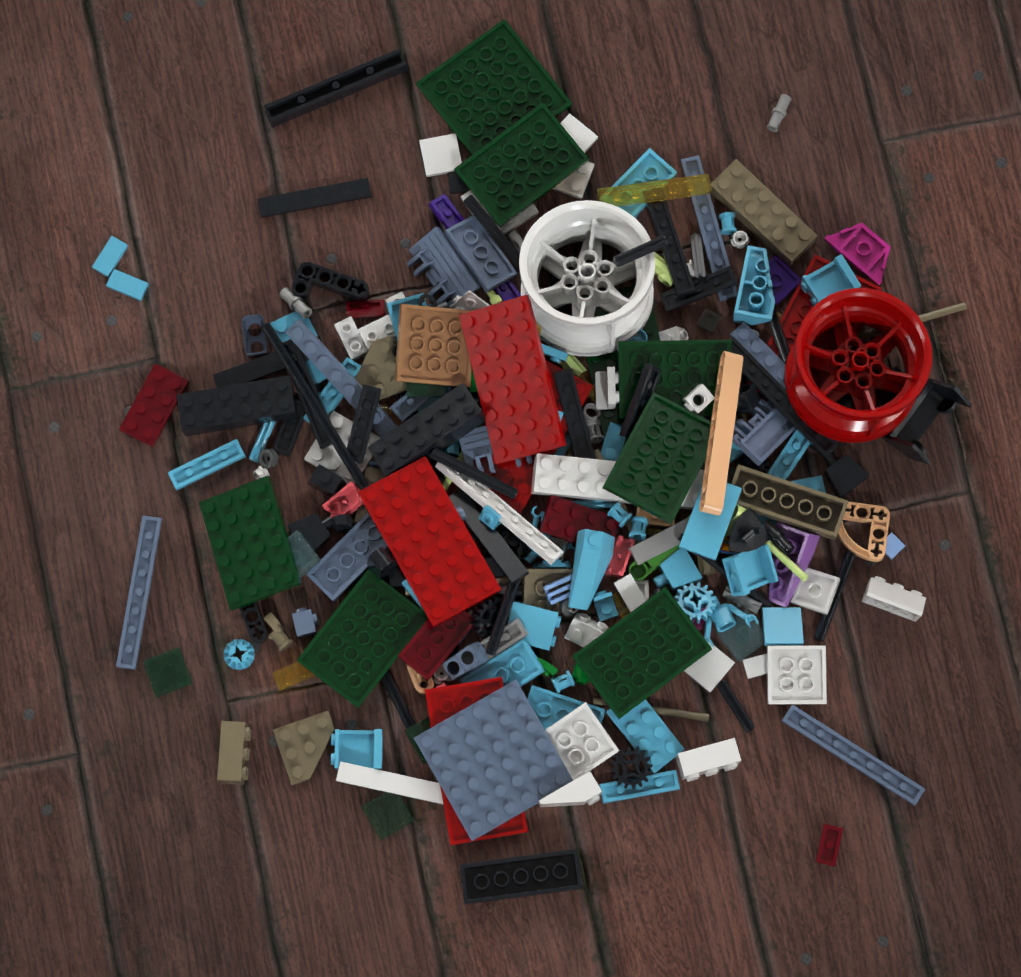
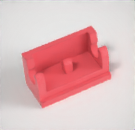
(345, 501)
(620, 557)

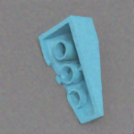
(755, 294)
(591, 560)

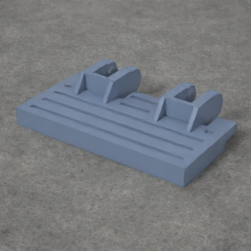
(446, 266)
(762, 432)
(477, 445)

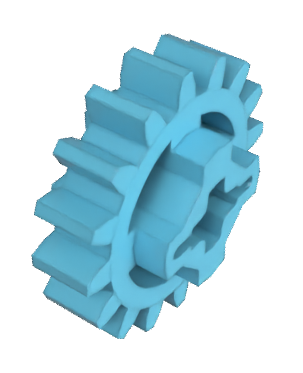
(701, 598)

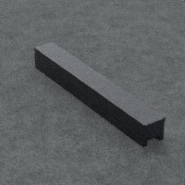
(335, 88)

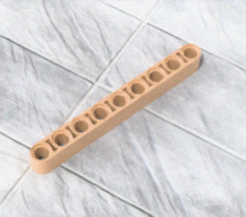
(721, 433)

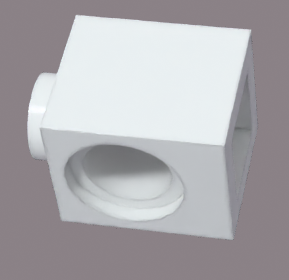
(706, 398)

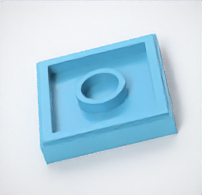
(782, 626)

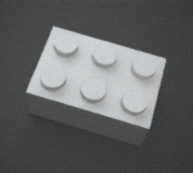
(708, 759)

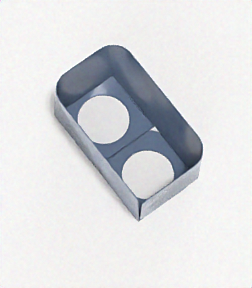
(251, 319)
(479, 655)

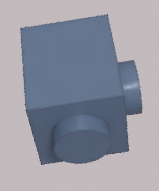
(305, 622)

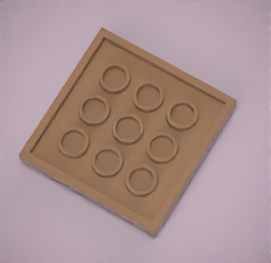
(432, 347)

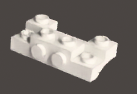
(359, 340)

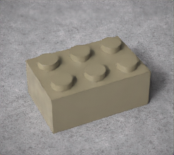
(233, 752)

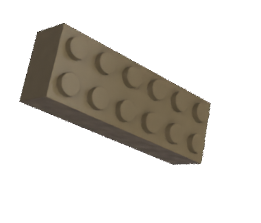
(763, 213)
(789, 502)

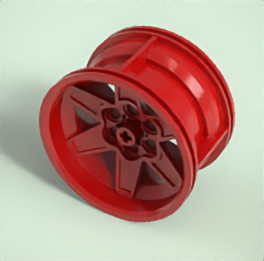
(900, 329)

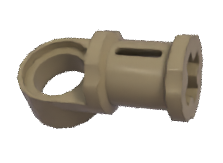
(278, 635)

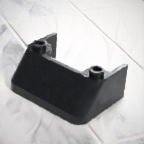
(933, 399)

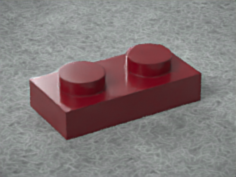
(370, 308)
(829, 845)

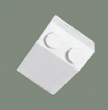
(577, 792)

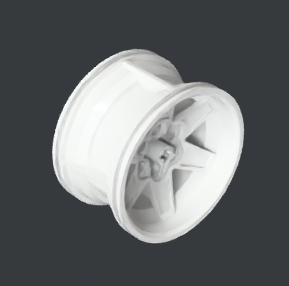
(592, 224)

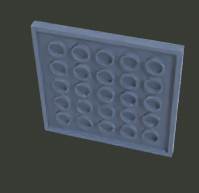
(493, 760)

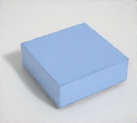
(893, 546)

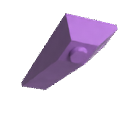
(805, 546)

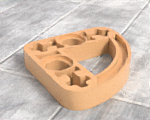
(875, 524)

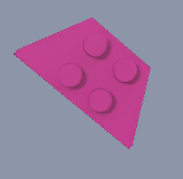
(862, 250)

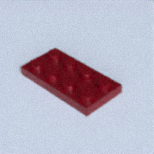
(153, 405)
(566, 518)
(434, 644)

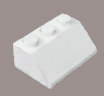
(894, 598)

